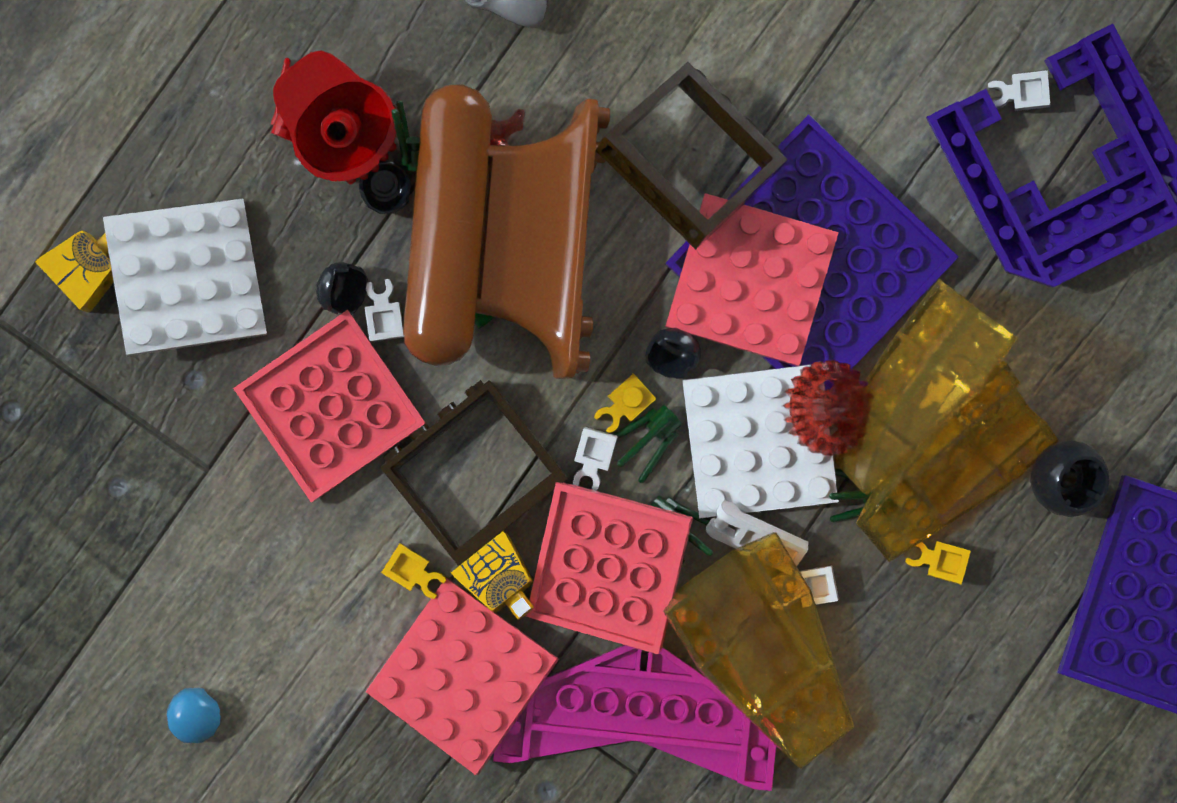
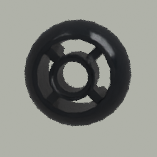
(1072, 470)

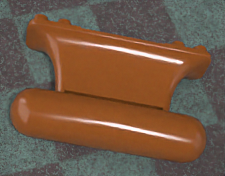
(499, 231)

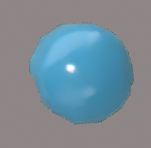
(193, 715)

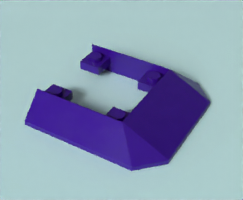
(1098, 225)

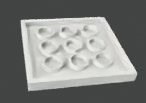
(184, 276)
(746, 448)

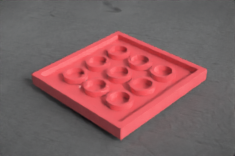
(754, 282)
(329, 406)
(609, 566)
(462, 676)

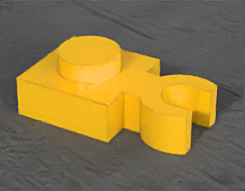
(629, 400)
(945, 561)
(408, 568)

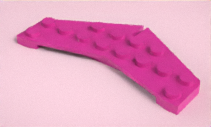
(661, 706)

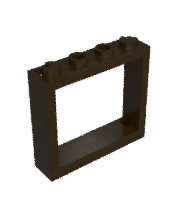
(657, 188)
(426, 435)

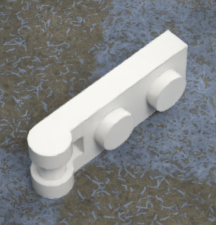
(750, 529)

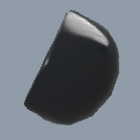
(386, 189)
(341, 288)
(673, 353)

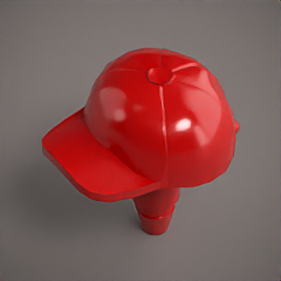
(335, 118)

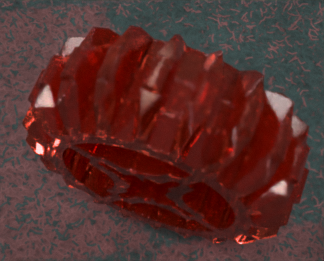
(817, 409)

